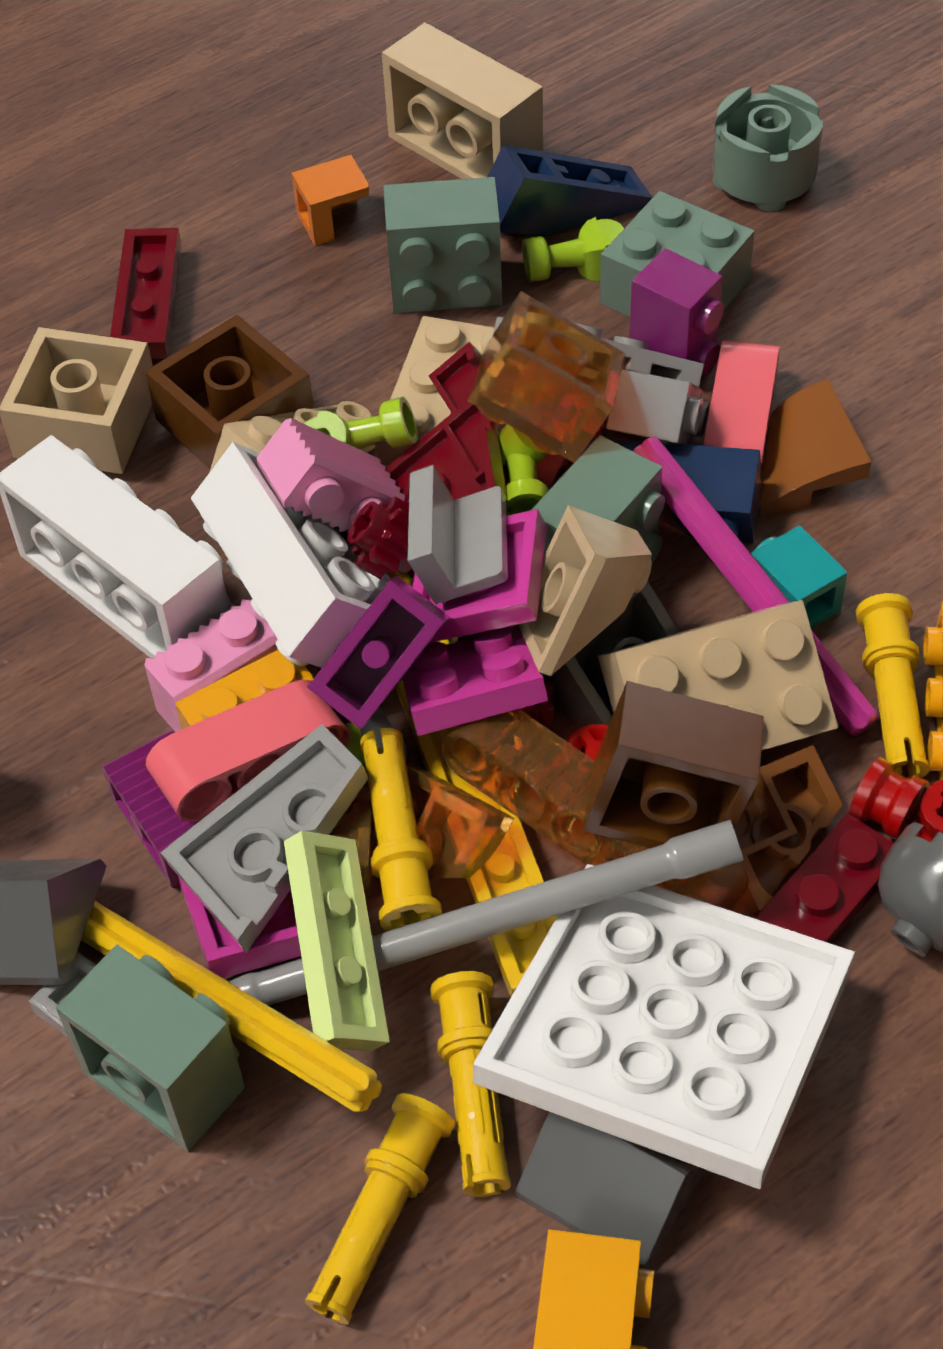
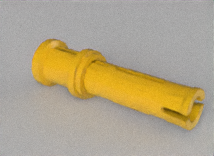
(891, 661)
(400, 857)
(465, 1029)
(393, 1176)

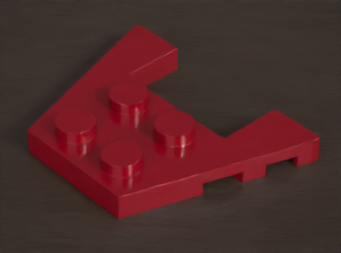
(463, 444)

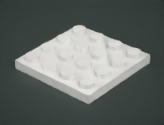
(669, 1027)

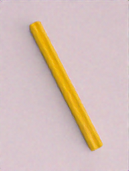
(251, 1020)

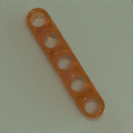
(547, 788)

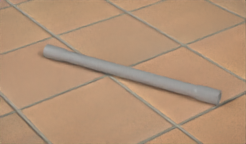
(677, 858)

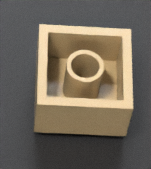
(83, 393)

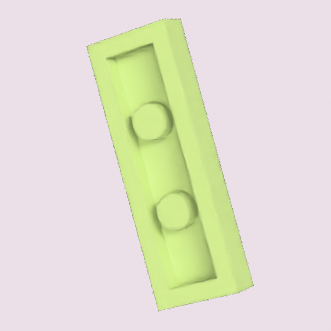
(336, 941)

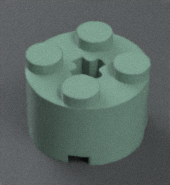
(767, 145)

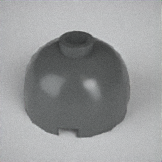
(914, 890)

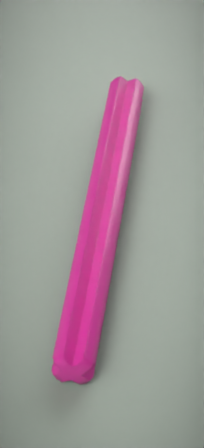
(748, 577)

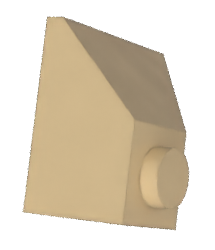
(584, 585)

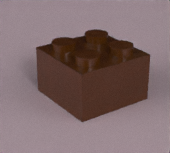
(224, 380)
(671, 767)

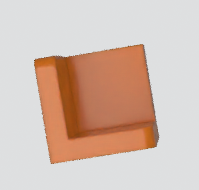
(326, 188)

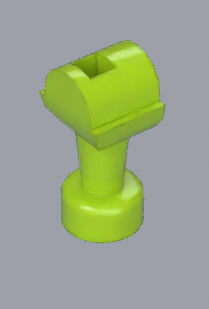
(579, 253)
(394, 424)
(521, 461)

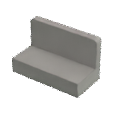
(456, 542)

